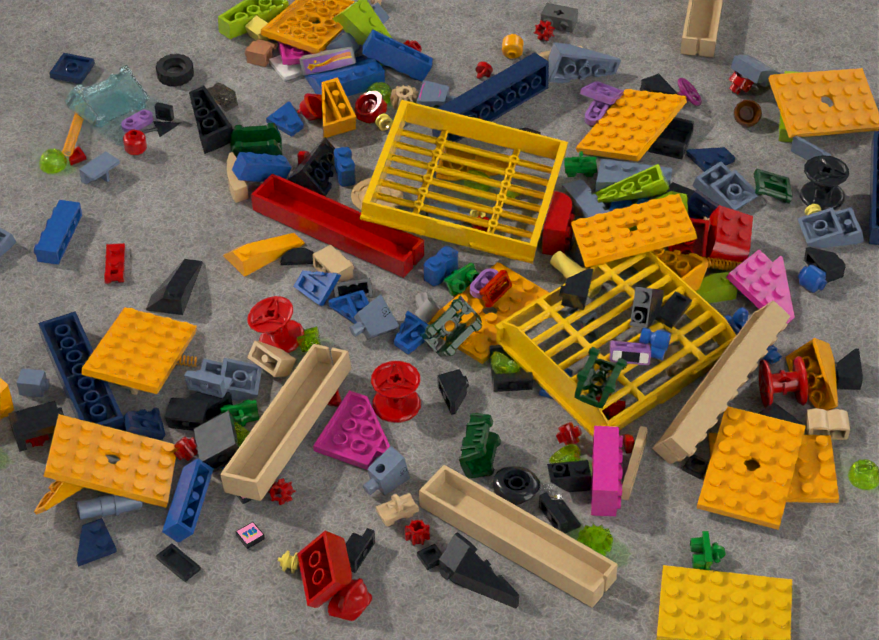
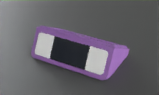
(631, 352)

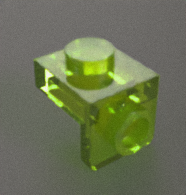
(310, 337)

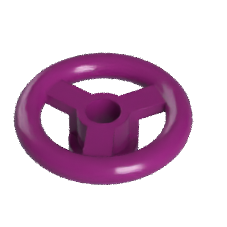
(689, 91)

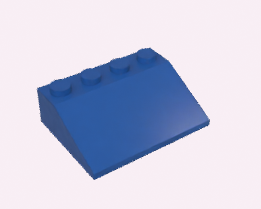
(353, 78)

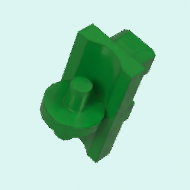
(580, 164)
(461, 279)
(243, 412)
(709, 552)

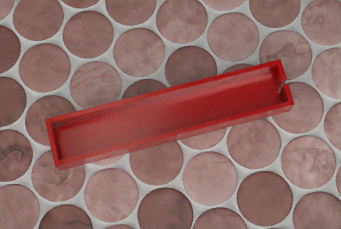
(337, 225)

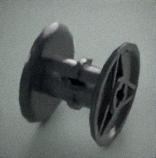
(824, 176)

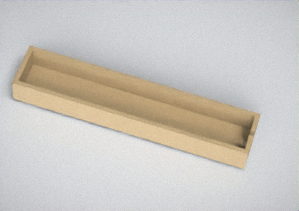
(701, 27)
(721, 383)
(285, 422)
(518, 535)

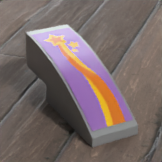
(327, 60)

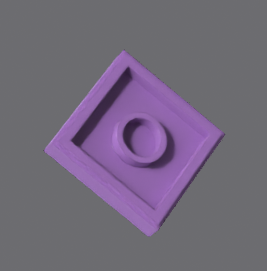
(602, 92)

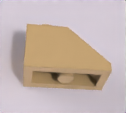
(271, 359)

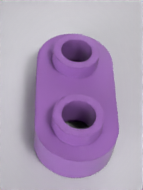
(595, 112)
(137, 121)
(481, 280)

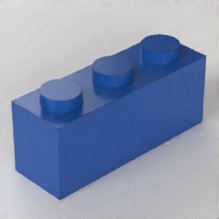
(260, 166)

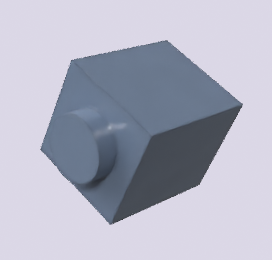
(32, 383)

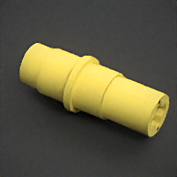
(569, 268)

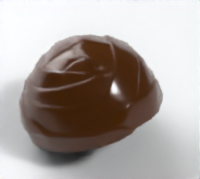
(747, 113)

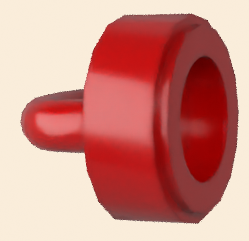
(483, 69)

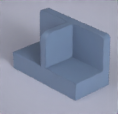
(98, 168)

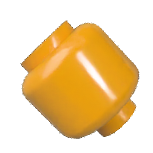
(512, 46)

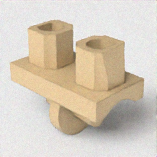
(397, 509)

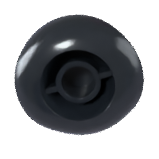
(515, 484)

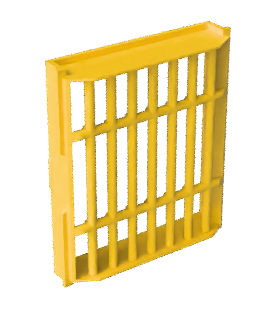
(446, 231)
(562, 387)

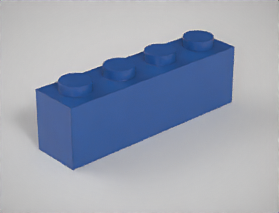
(397, 55)
(58, 232)
(187, 500)

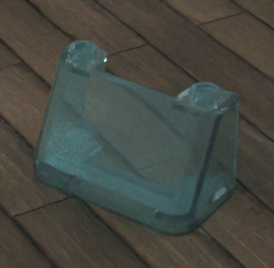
(108, 98)

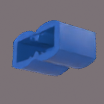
(344, 166)
(441, 265)

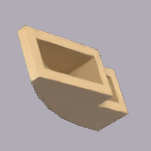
(237, 187)

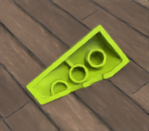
(640, 185)
(717, 288)

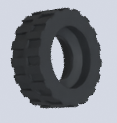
(172, 61)

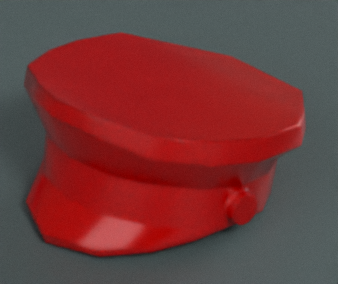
(370, 106)

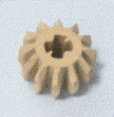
(403, 93)

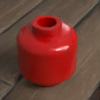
(135, 142)

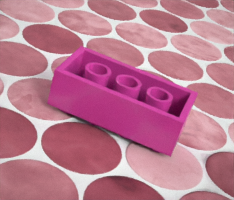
(606, 471)

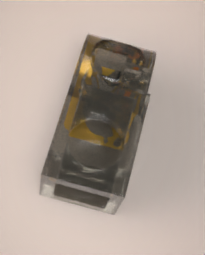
(223, 96)

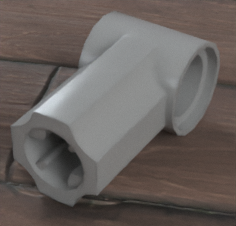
(426, 307)

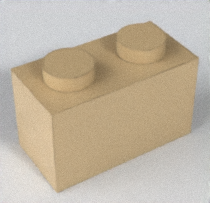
(331, 260)

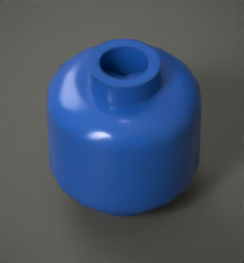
(812, 278)

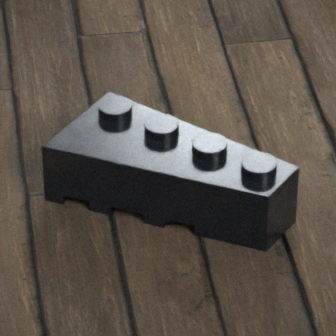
(211, 122)

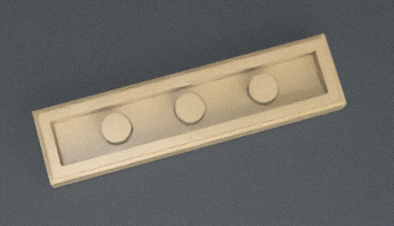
(634, 463)

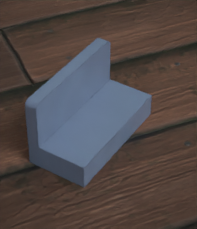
(805, 149)
(207, 382)

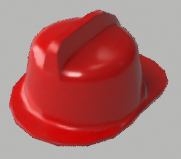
(311, 106)
(350, 601)

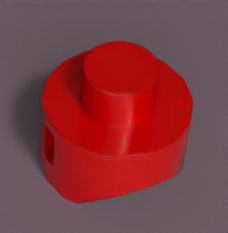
(739, 83)

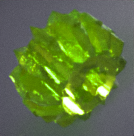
(596, 538)

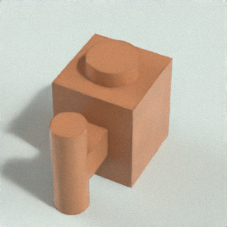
(260, 52)

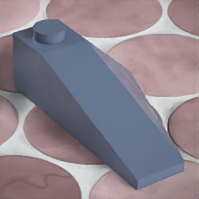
(574, 62)

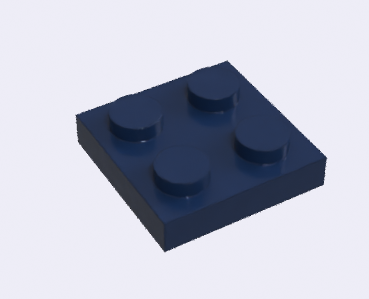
(72, 68)

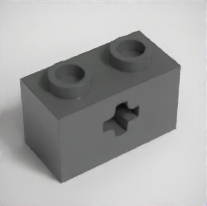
(561, 17)

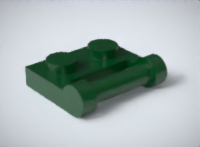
(779, 184)

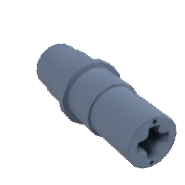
(105, 506)

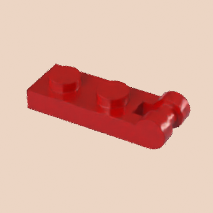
(115, 263)

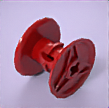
(273, 320)
(783, 382)
(395, 391)

